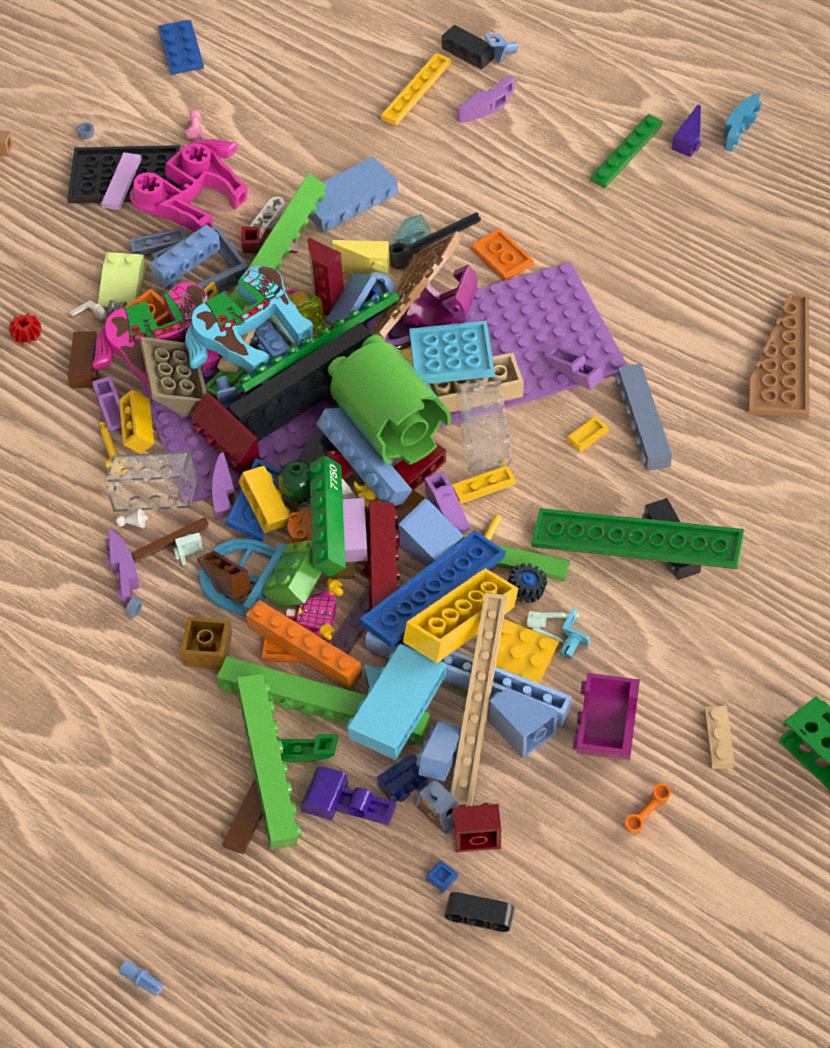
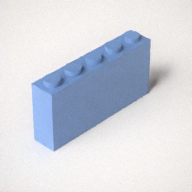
(353, 193)

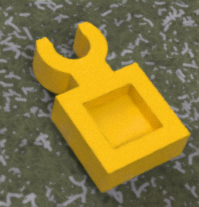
(366, 493)

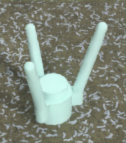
(538, 619)

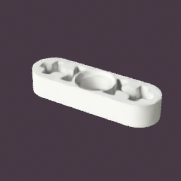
(269, 210)

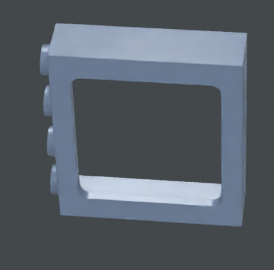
(225, 279)

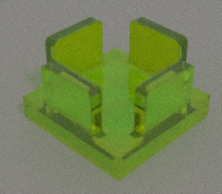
(309, 307)

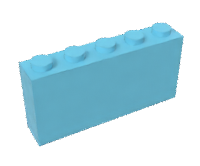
(396, 701)

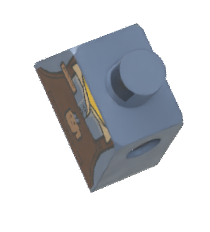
(435, 803)

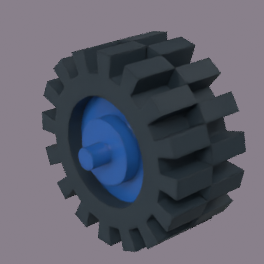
(529, 582)

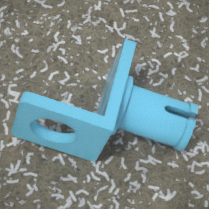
(573, 636)

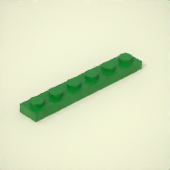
(626, 151)

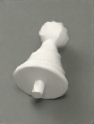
(137, 519)

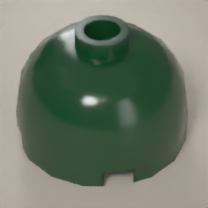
(295, 480)

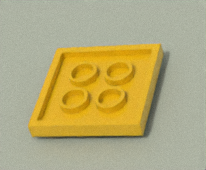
(525, 651)

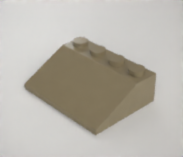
(170, 375)

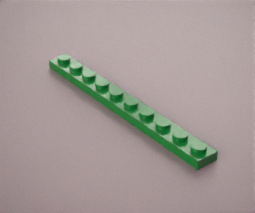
(312, 343)

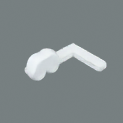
(96, 308)

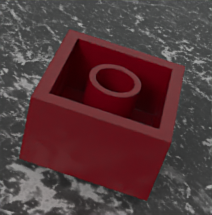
(477, 827)

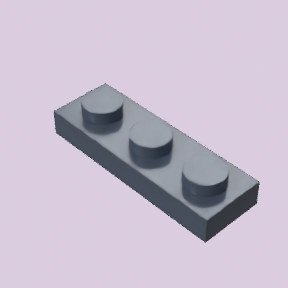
(156, 242)

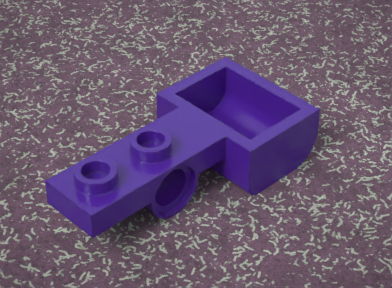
(329, 794)

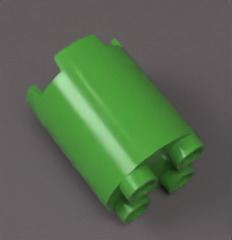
(388, 401)

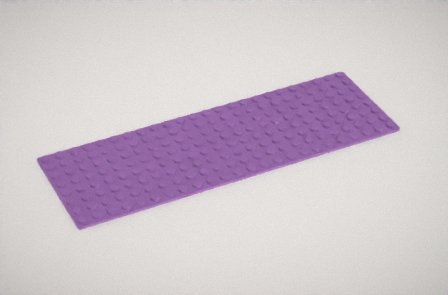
(522, 318)

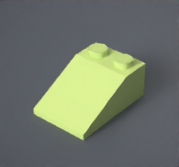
(121, 278)

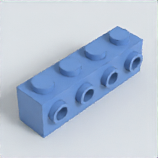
(185, 256)
(269, 341)

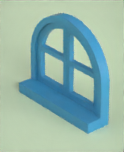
(249, 546)

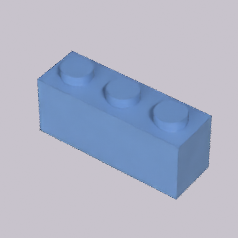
(439, 751)

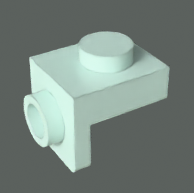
(187, 545)

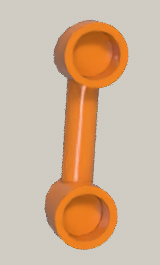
(659, 796)

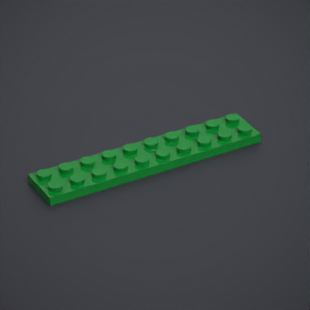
(638, 538)

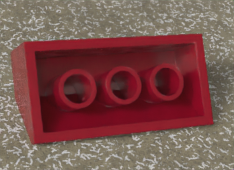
(325, 273)
(225, 434)

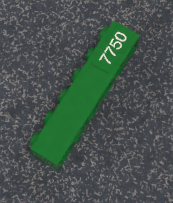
(327, 516)

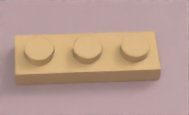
(719, 737)

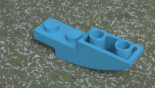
(741, 119)

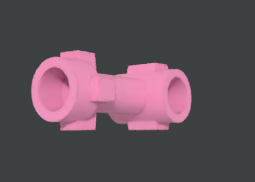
(194, 132)

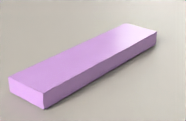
(121, 181)

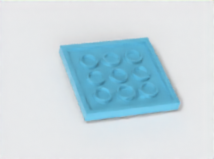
(452, 352)

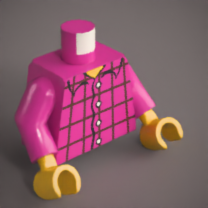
(318, 611)

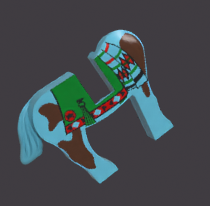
(221, 321)

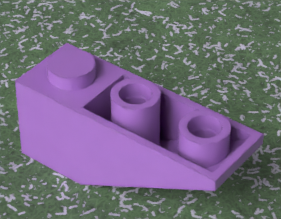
(445, 500)

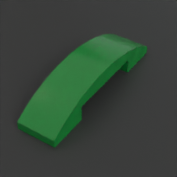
(309, 749)

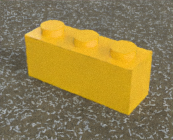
(136, 421)
(264, 499)

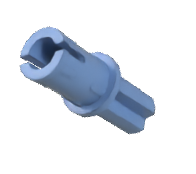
(141, 978)

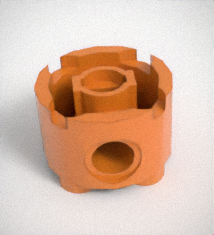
(300, 526)

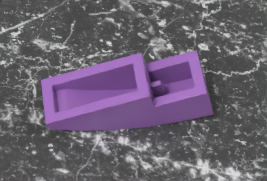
(574, 366)
(108, 402)
(222, 488)

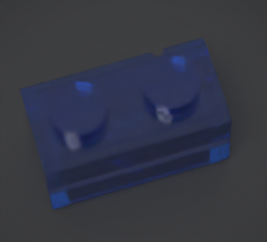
(401, 779)

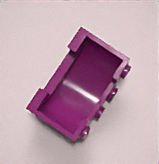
(444, 308)
(607, 716)

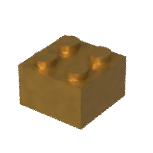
(205, 642)

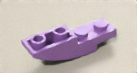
(486, 103)
(122, 566)

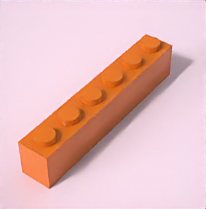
(304, 645)

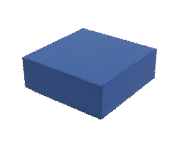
(442, 876)

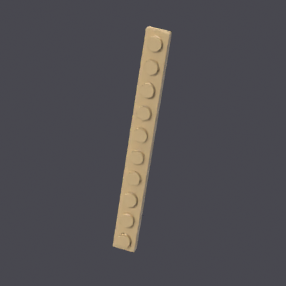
(478, 698)

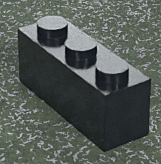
(467, 47)

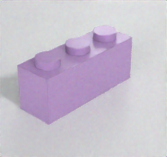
(355, 530)

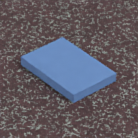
(352, 296)

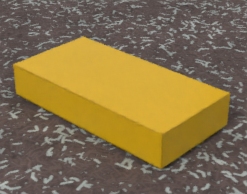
(587, 434)

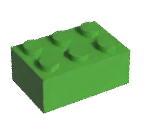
(292, 576)

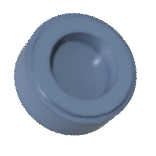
(85, 131)
(133, 607)

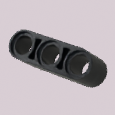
(479, 912)

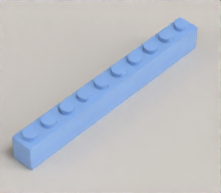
(459, 673)

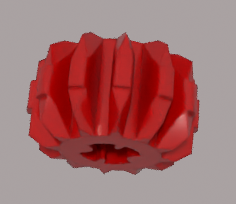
(25, 328)

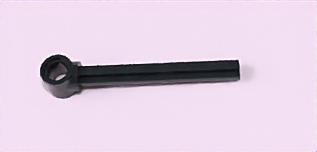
(401, 253)

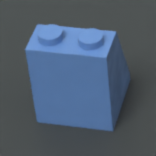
(427, 533)
(522, 720)

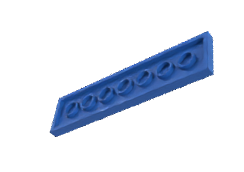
(438, 579)

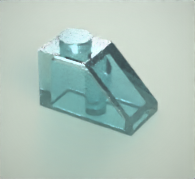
(412, 230)

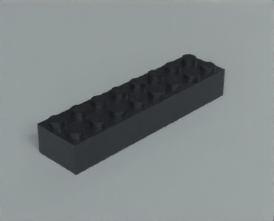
(296, 387)

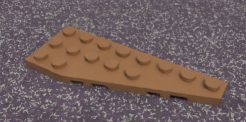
(416, 277)
(782, 373)

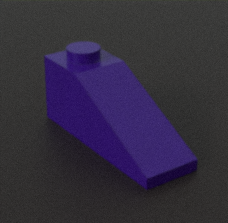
(688, 135)

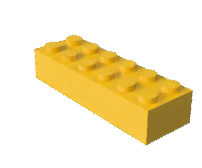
(455, 616)

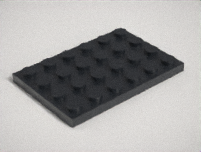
(96, 166)

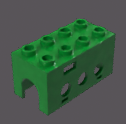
(812, 727)

